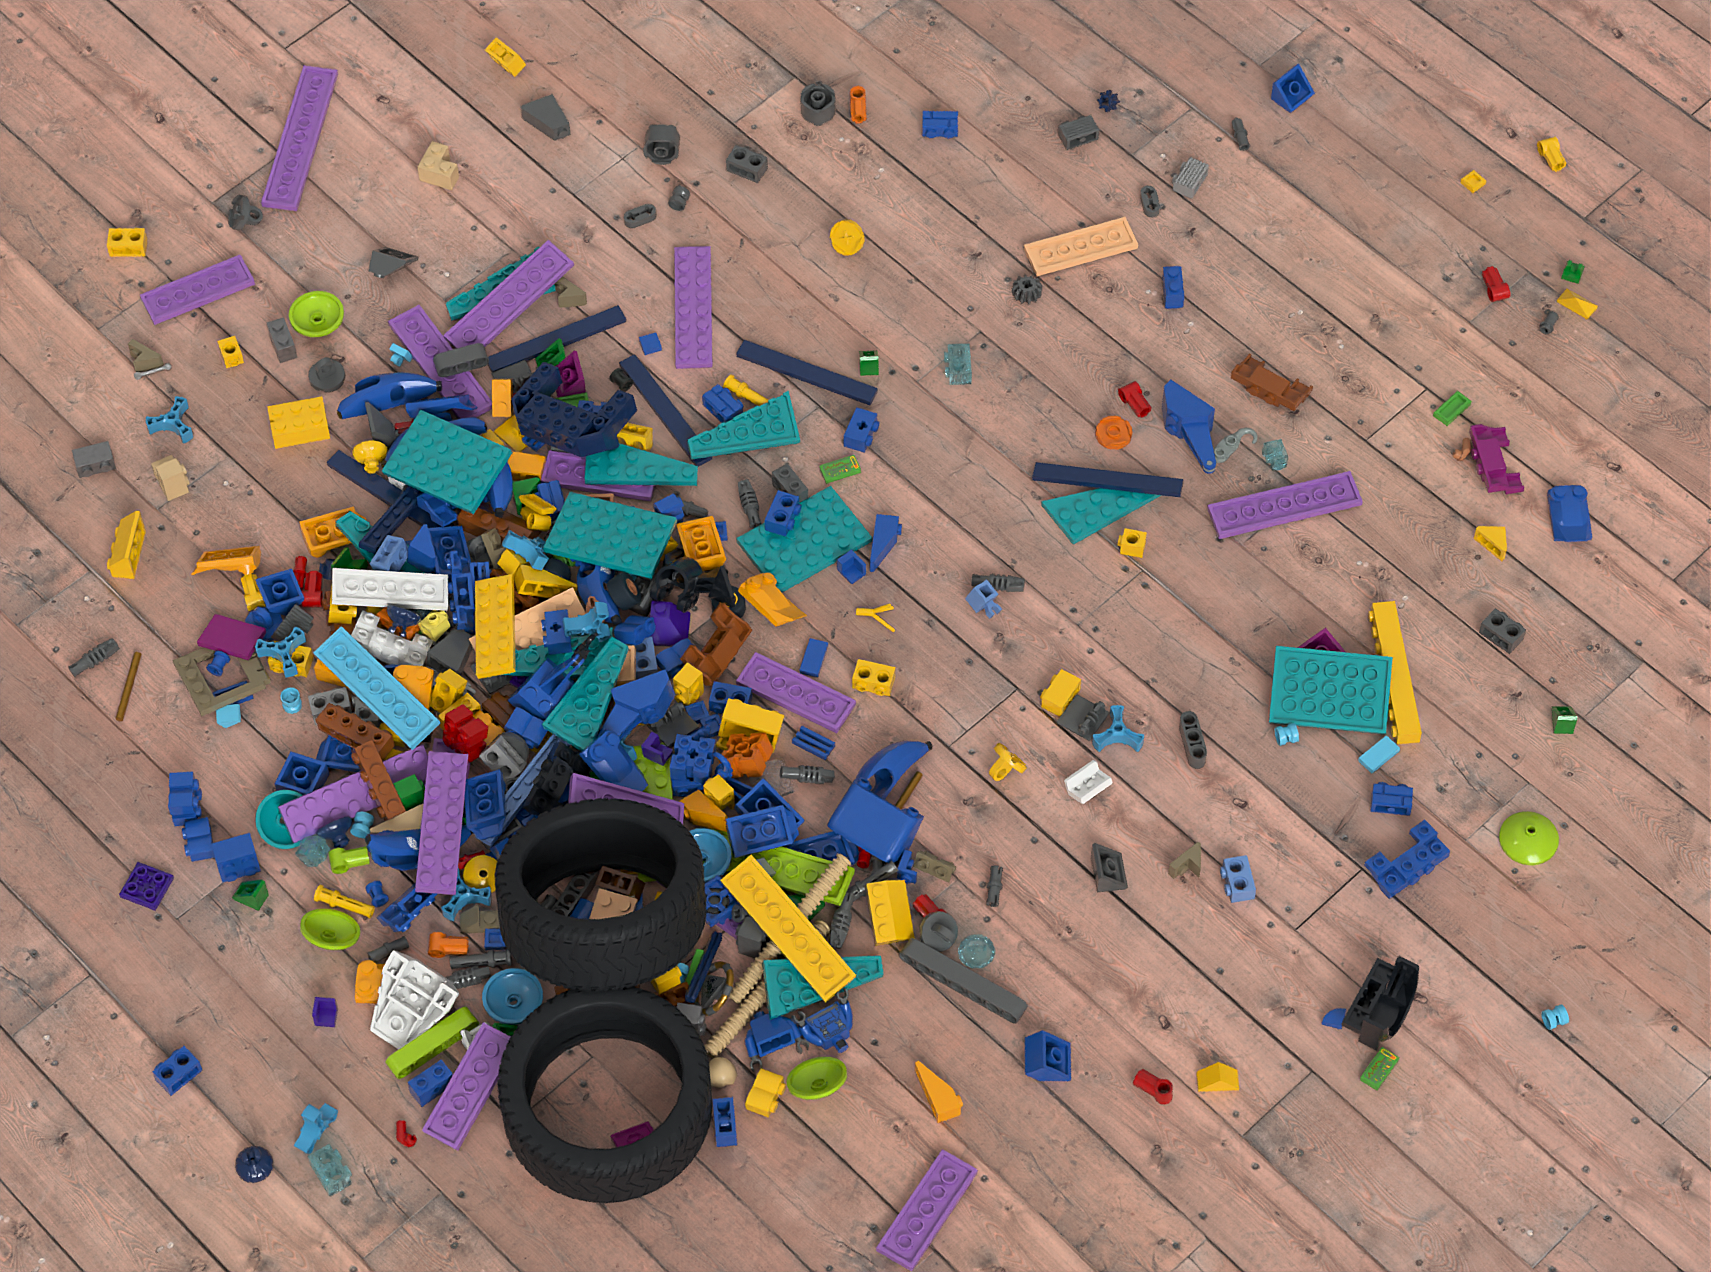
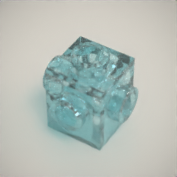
(313, 850)

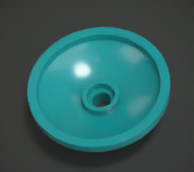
(268, 819)

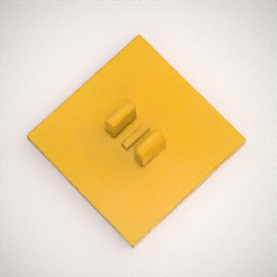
(511, 434)

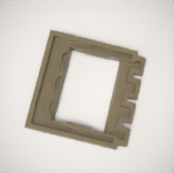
(200, 691)

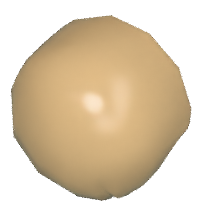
(722, 1072)

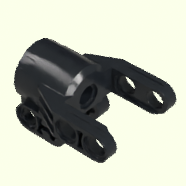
(694, 582)

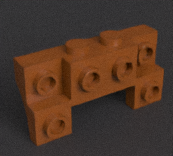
(1268, 385)
(721, 646)

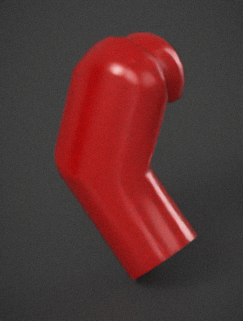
(404, 1137)

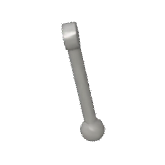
(138, 375)

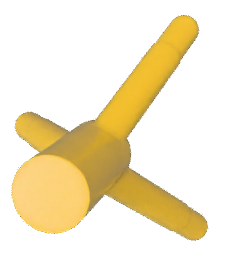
(872, 612)

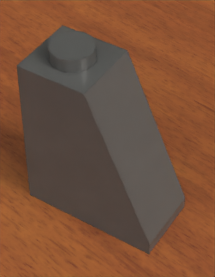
(546, 117)
(450, 652)

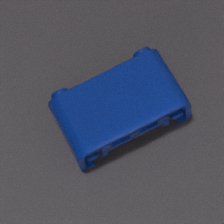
(875, 822)

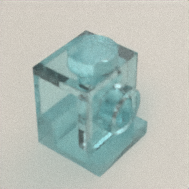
(1275, 454)

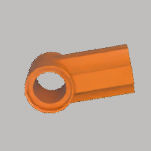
(858, 105)
(443, 945)

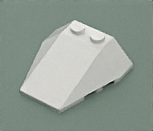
(410, 999)

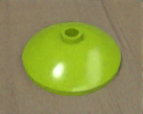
(315, 307)
(1525, 846)
(330, 929)
(817, 1078)

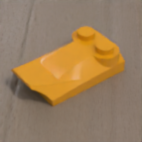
(322, 534)
(702, 542)
(241, 559)
(769, 600)
(417, 681)
(368, 980)

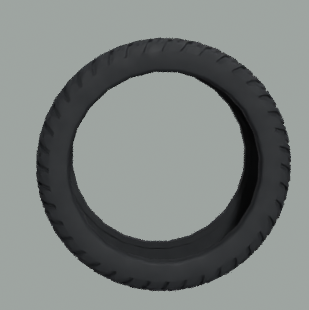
(610, 950)
(624, 1170)

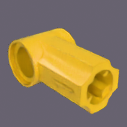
(1551, 151)
(534, 520)
(252, 594)

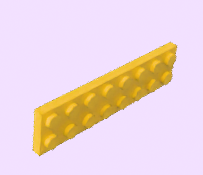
(788, 928)

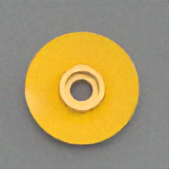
(474, 867)

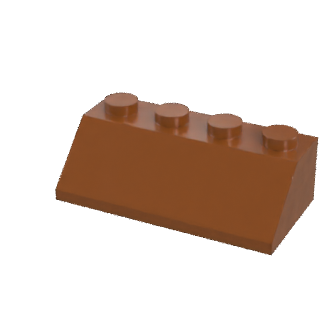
(485, 519)

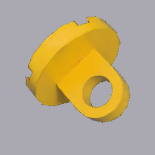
(847, 237)
(1005, 763)

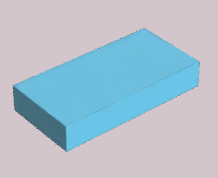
(1379, 754)

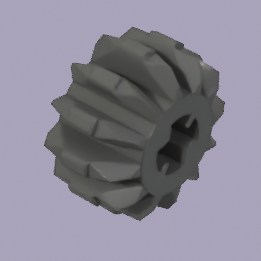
(1027, 289)

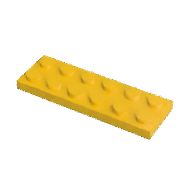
(495, 626)

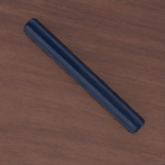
(703, 967)

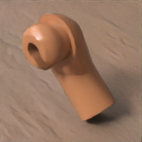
(1465, 451)

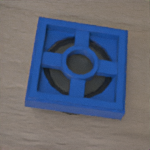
(717, 902)

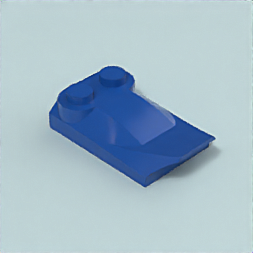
(439, 405)
(1569, 513)
(446, 540)
(336, 755)
(612, 762)
(485, 804)
(761, 830)
(827, 847)

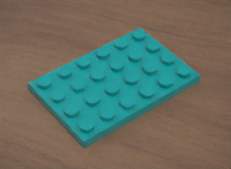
(447, 462)
(610, 535)
(819, 538)
(1330, 690)

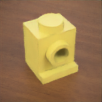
(434, 624)

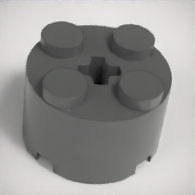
(818, 104)
(661, 144)

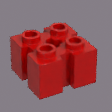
(464, 732)

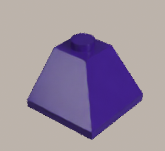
(670, 623)

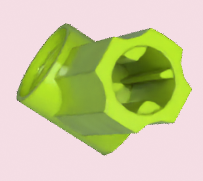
(344, 859)

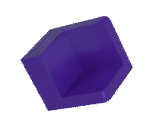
(654, 750)
(325, 1012)

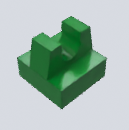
(1572, 272)

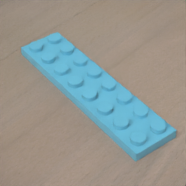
(377, 688)

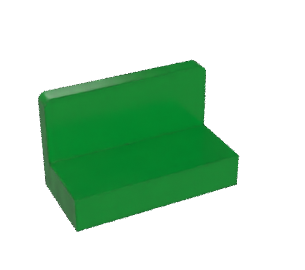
(345, 561)

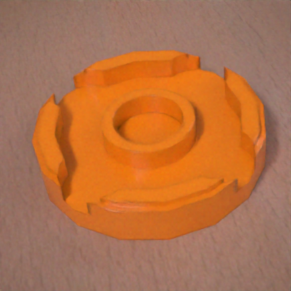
(1113, 432)

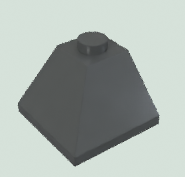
(388, 261)
(380, 426)

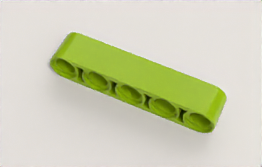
(431, 1043)

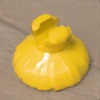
(370, 454)

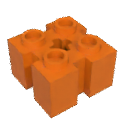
(748, 754)

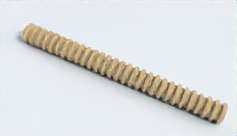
(806, 907)
(746, 1011)

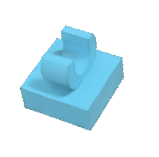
(399, 355)

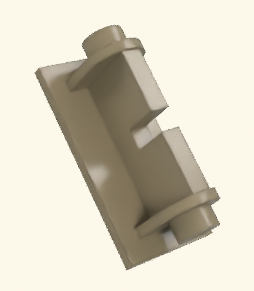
(928, 863)

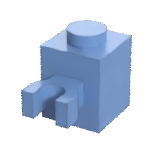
(982, 598)

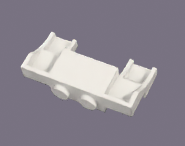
(388, 646)

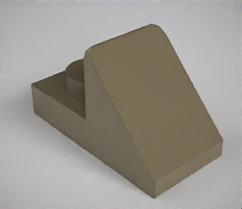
(570, 294)
(144, 357)
(493, 546)
(1189, 859)
(477, 921)

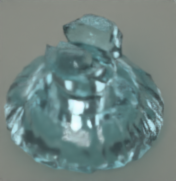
(976, 951)

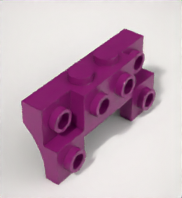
(1490, 459)

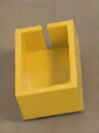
(298, 422)
(749, 719)

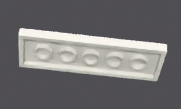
(389, 588)

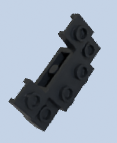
(553, 778)

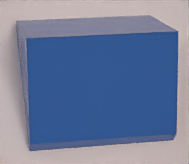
(1292, 89)
(421, 551)
(280, 591)

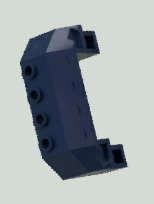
(567, 425)

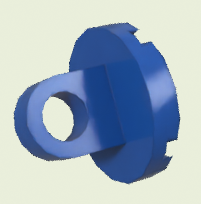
(263, 618)

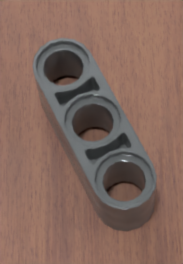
(460, 360)
(1193, 731)

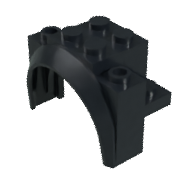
(1379, 1009)

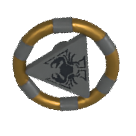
(715, 988)

